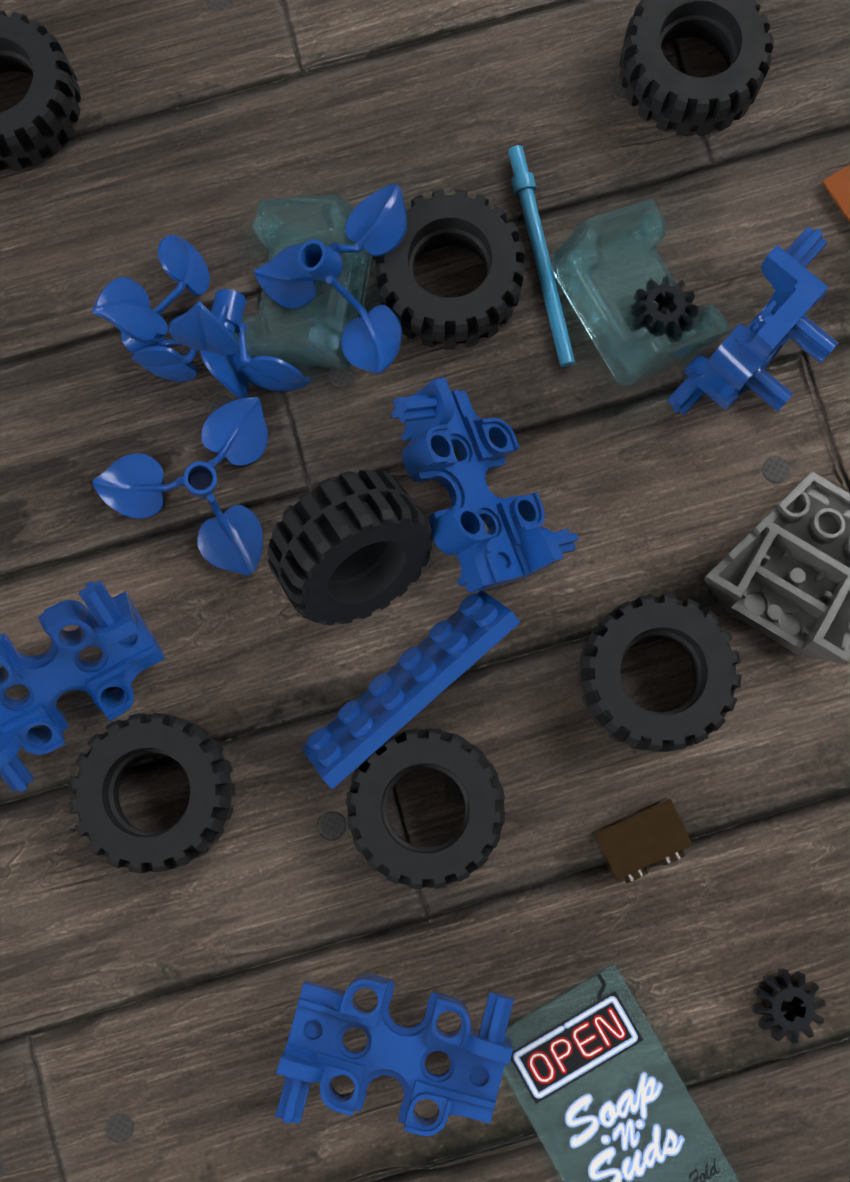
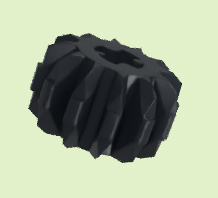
(667, 296)
(786, 1021)

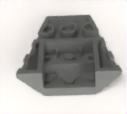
(795, 573)

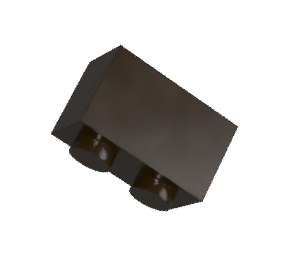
(642, 840)

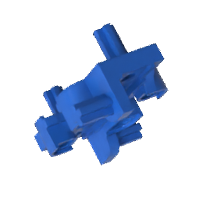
(749, 349)
(514, 541)
(126, 651)
(318, 1054)

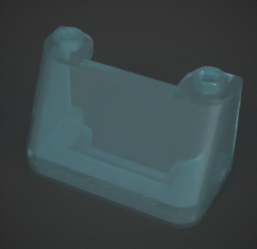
(599, 275)
(315, 331)

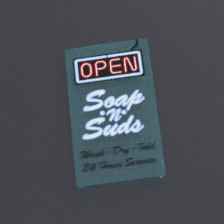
(608, 1091)

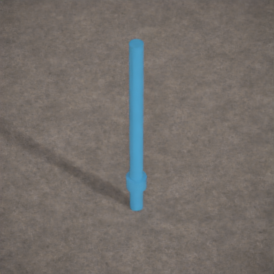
(524, 187)

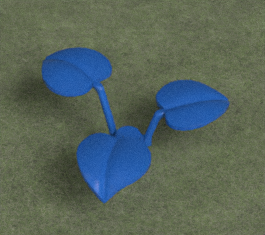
(291, 276)
(127, 307)
(215, 333)
(233, 538)

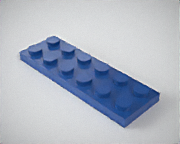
(408, 687)

